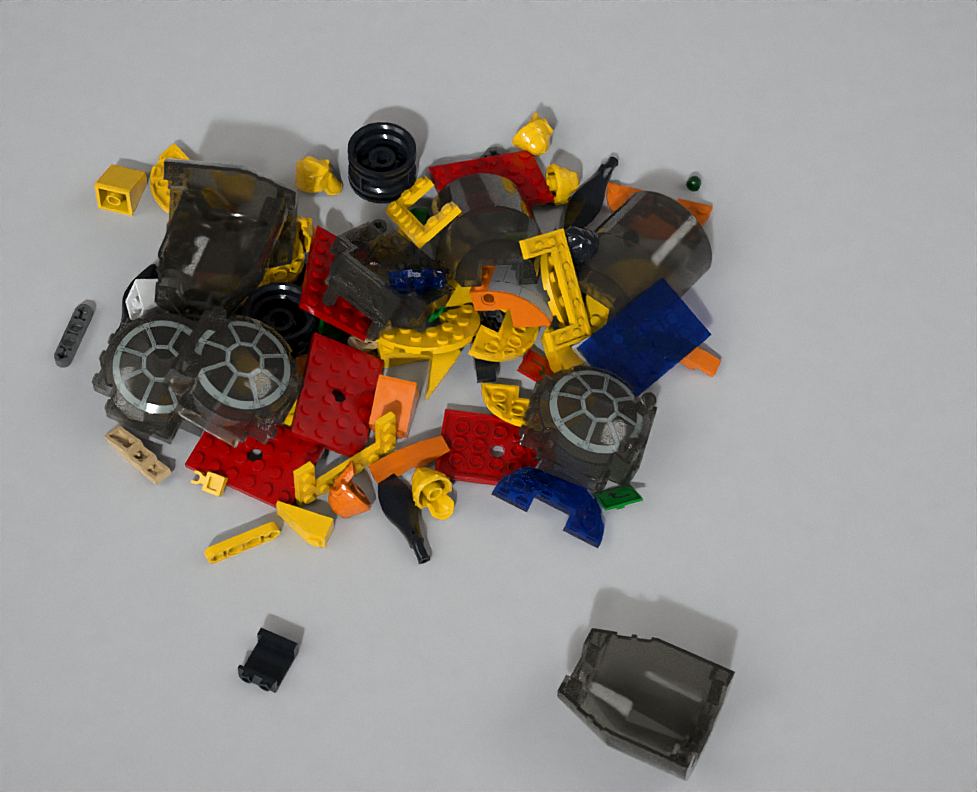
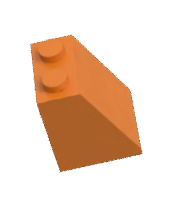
(399, 398)

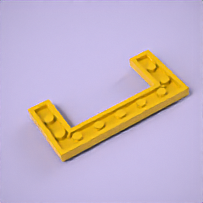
(409, 224)
(579, 326)
(308, 488)

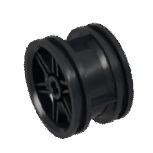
(381, 162)
(279, 308)

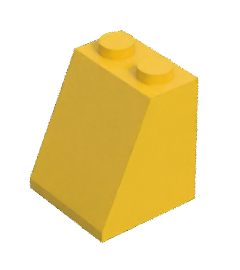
(120, 189)

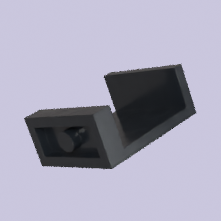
(269, 661)

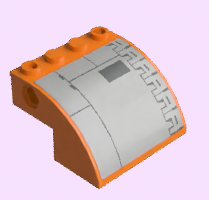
(502, 292)

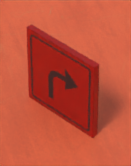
(534, 366)

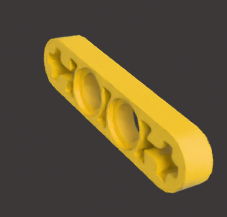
(241, 542)

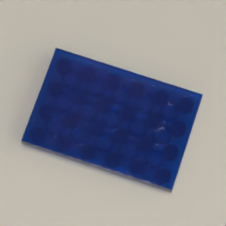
(646, 338)

